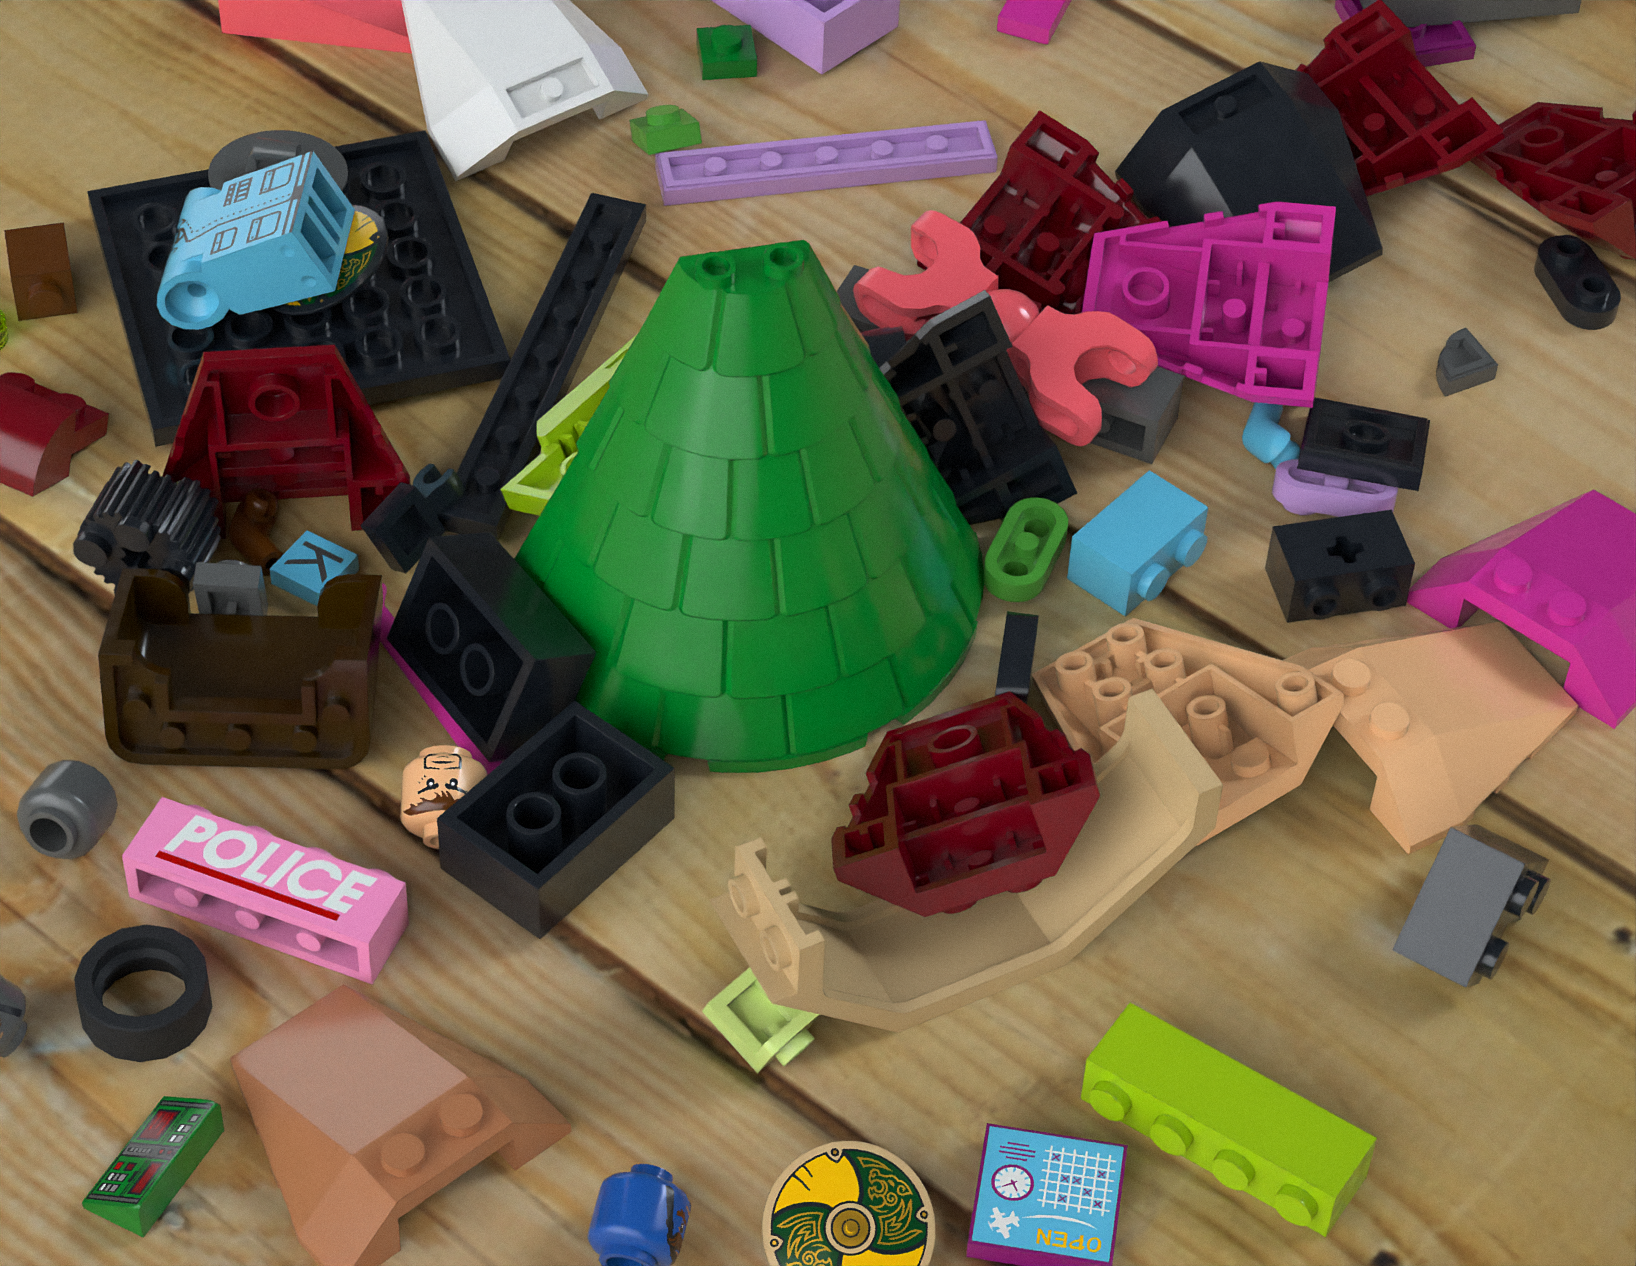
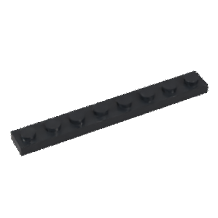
(545, 361)

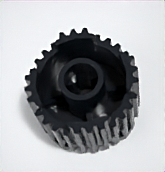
(148, 525)

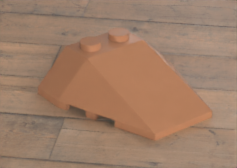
(376, 1118)

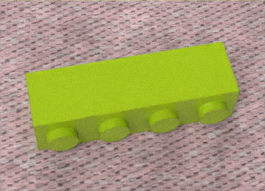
(1227, 1119)

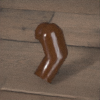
(252, 528)

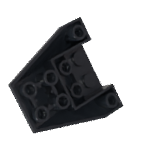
(1250, 144)

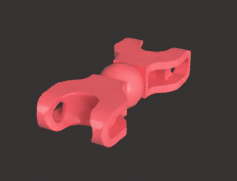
(1049, 348)

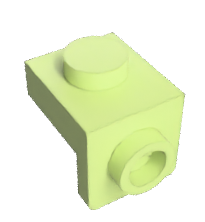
(756, 1025)

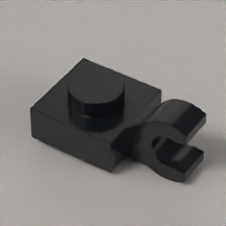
(410, 515)

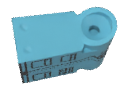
(256, 243)

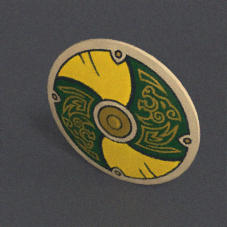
(848, 1209)

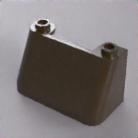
(239, 684)

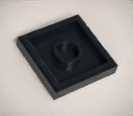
(1364, 444)

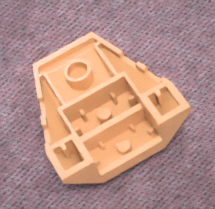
(1440, 719)

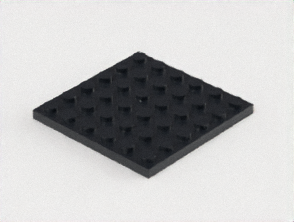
(402, 335)

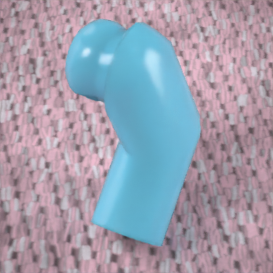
(1266, 438)

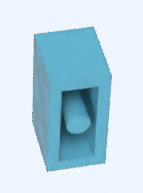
(1138, 543)

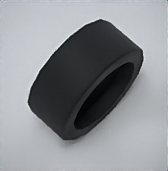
(135, 951)

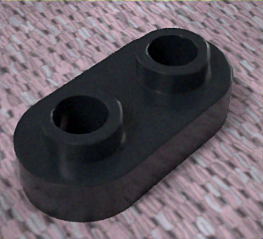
(1577, 282)

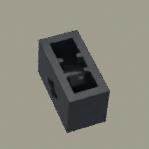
(1339, 566)

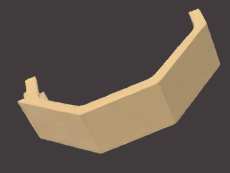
(905, 968)

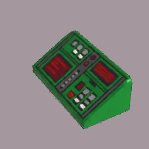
(156, 1163)

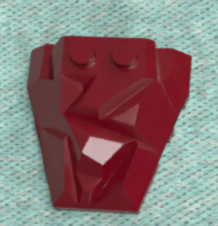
(1044, 212)

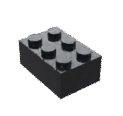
(488, 642)
(556, 819)

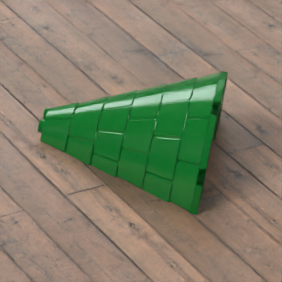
(756, 529)

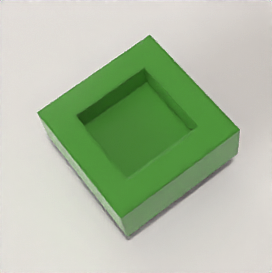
(665, 129)

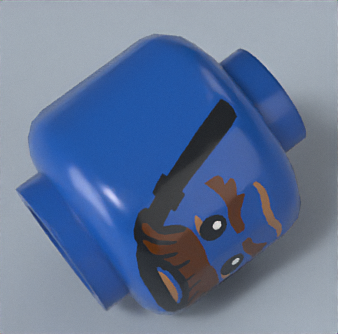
(639, 1218)

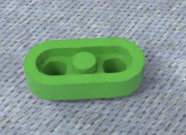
(1019, 560)

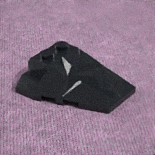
(975, 414)

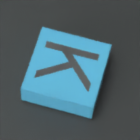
(310, 565)

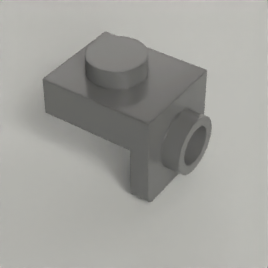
(230, 588)

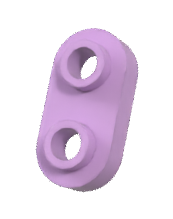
(1315, 492)

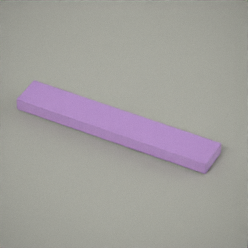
(825, 162)

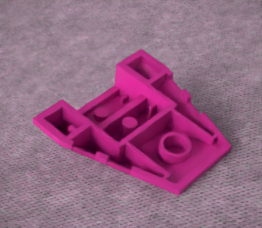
(1225, 296)
(1560, 583)

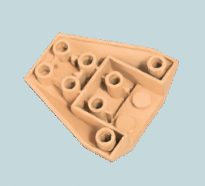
(1242, 710)

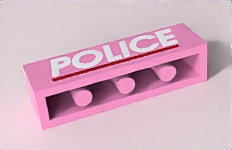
(267, 889)

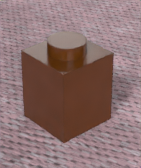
(40, 271)

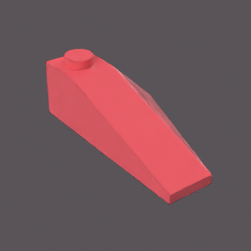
(329, 22)

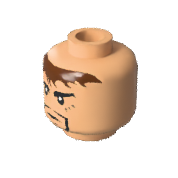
(433, 785)

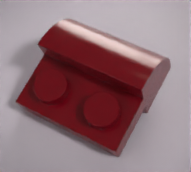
(42, 432)

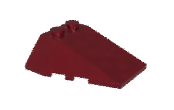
(1392, 106)
(1572, 170)
(284, 426)
(965, 808)

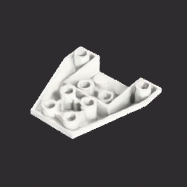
(509, 71)

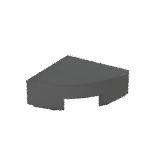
(1463, 364)

